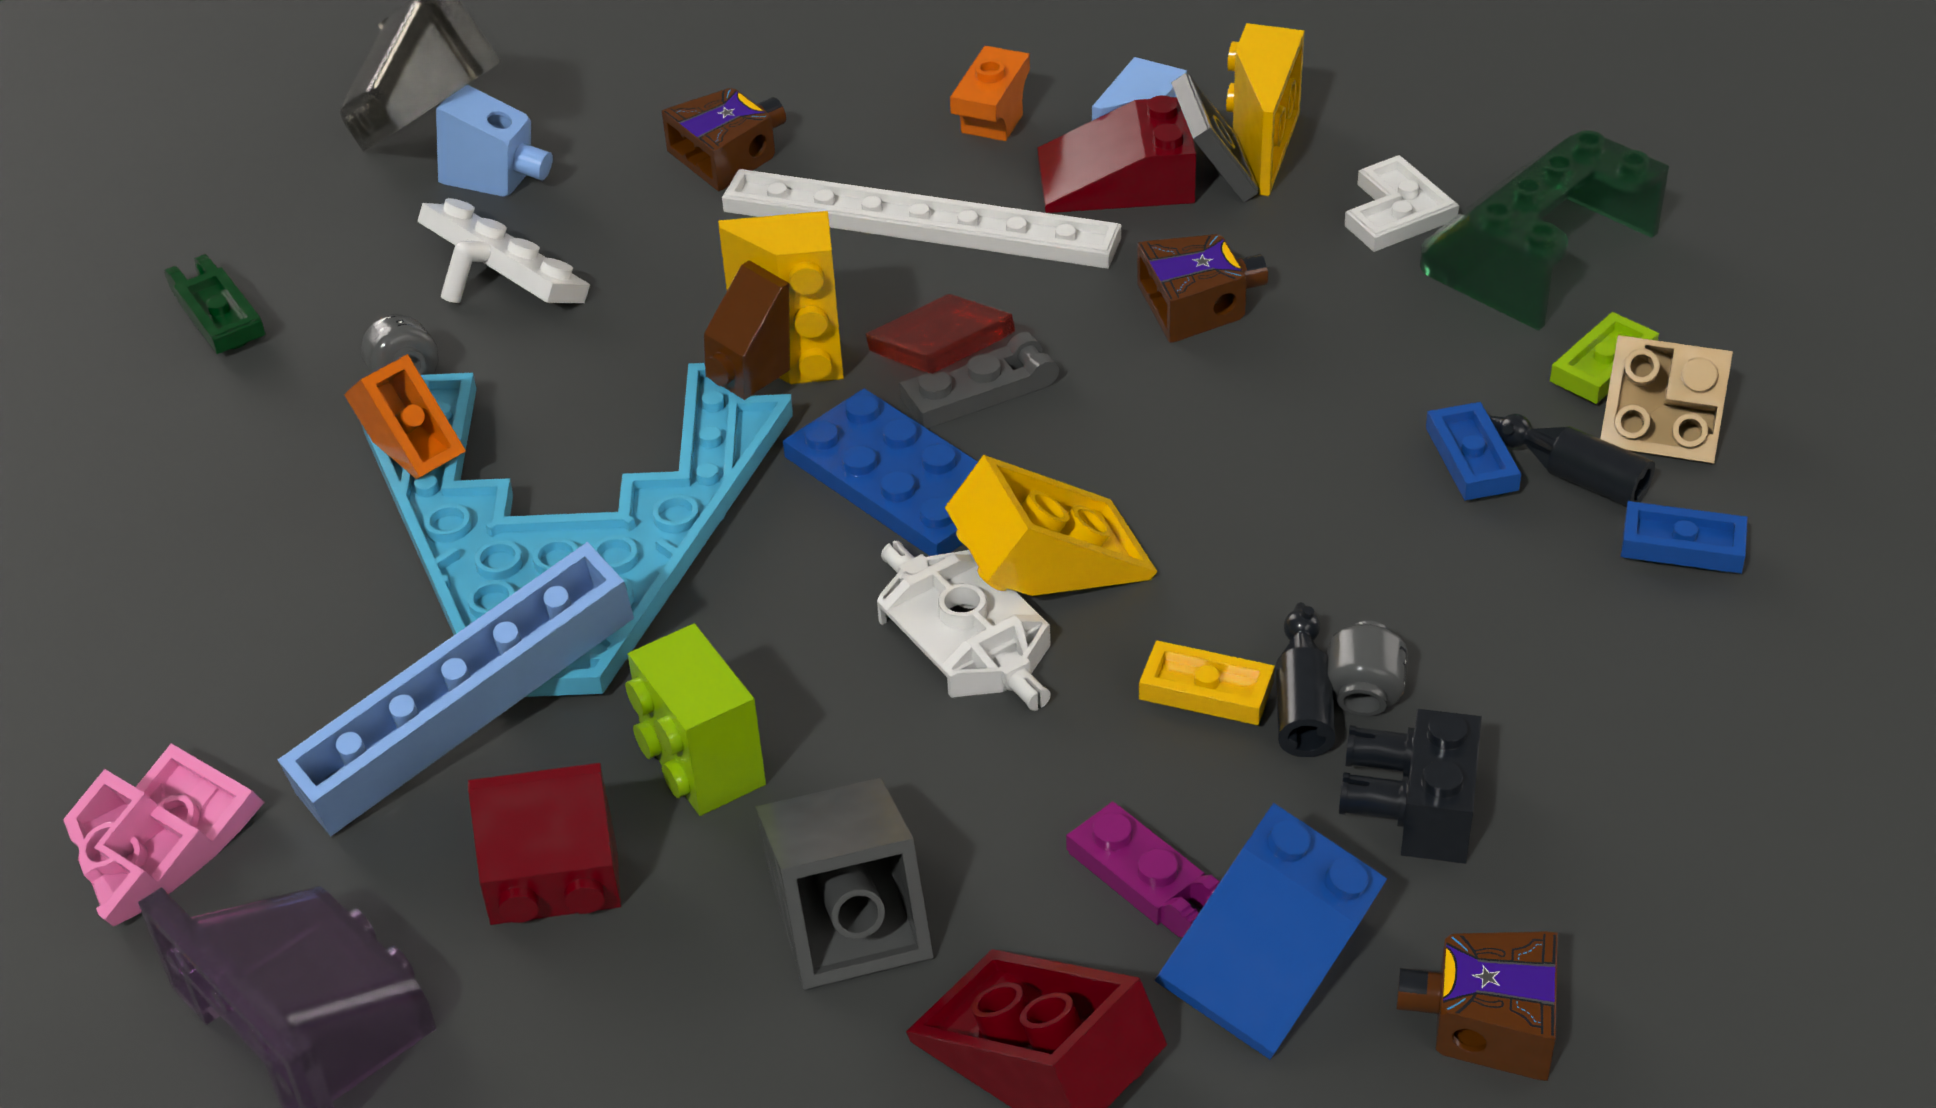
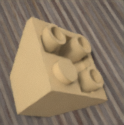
(1666, 398)

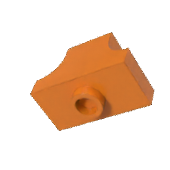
(992, 93)

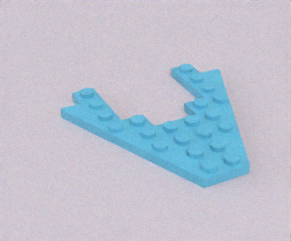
(663, 519)

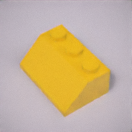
(800, 253)

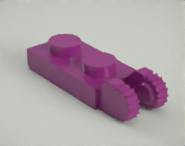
(1141, 867)

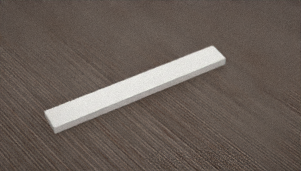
(927, 218)

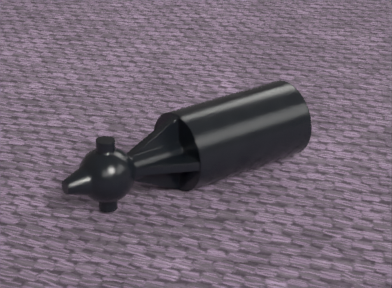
(1581, 458)
(1304, 689)

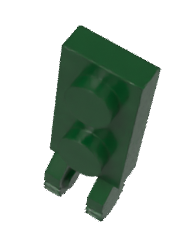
(215, 305)

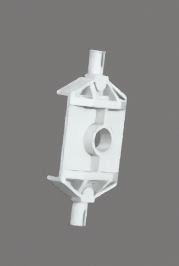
(976, 649)

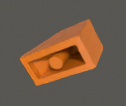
(404, 418)

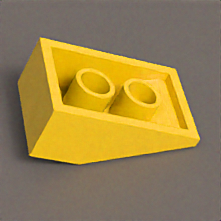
(1265, 96)
(1043, 532)

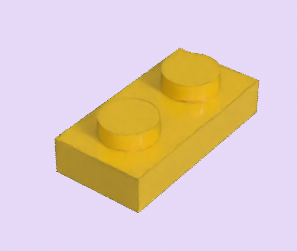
(1206, 682)

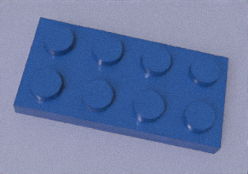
(885, 468)

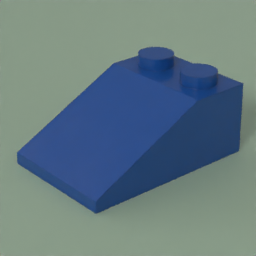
(1271, 930)

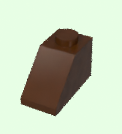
(749, 333)

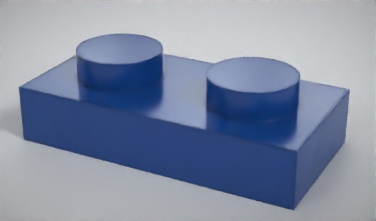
(1473, 451)
(1684, 537)

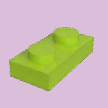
(1589, 363)

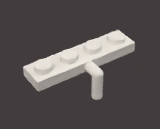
(487, 242)

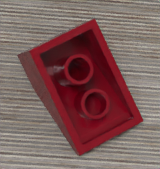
(1121, 160)
(1043, 1031)

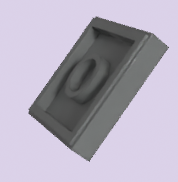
(1215, 137)

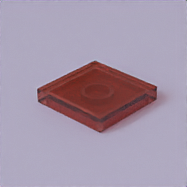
(940, 333)

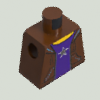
(722, 134)
(1196, 283)
(1491, 1000)

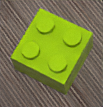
(695, 719)

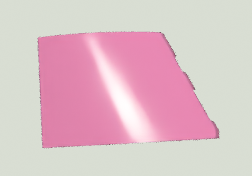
(156, 831)

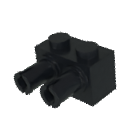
(1436, 786)

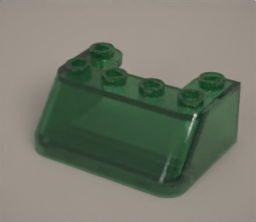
(1503, 248)

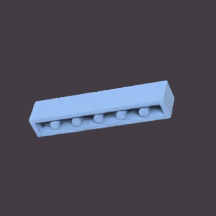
(457, 688)

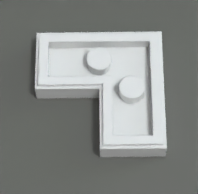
(1402, 204)

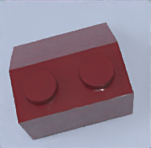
(544, 843)

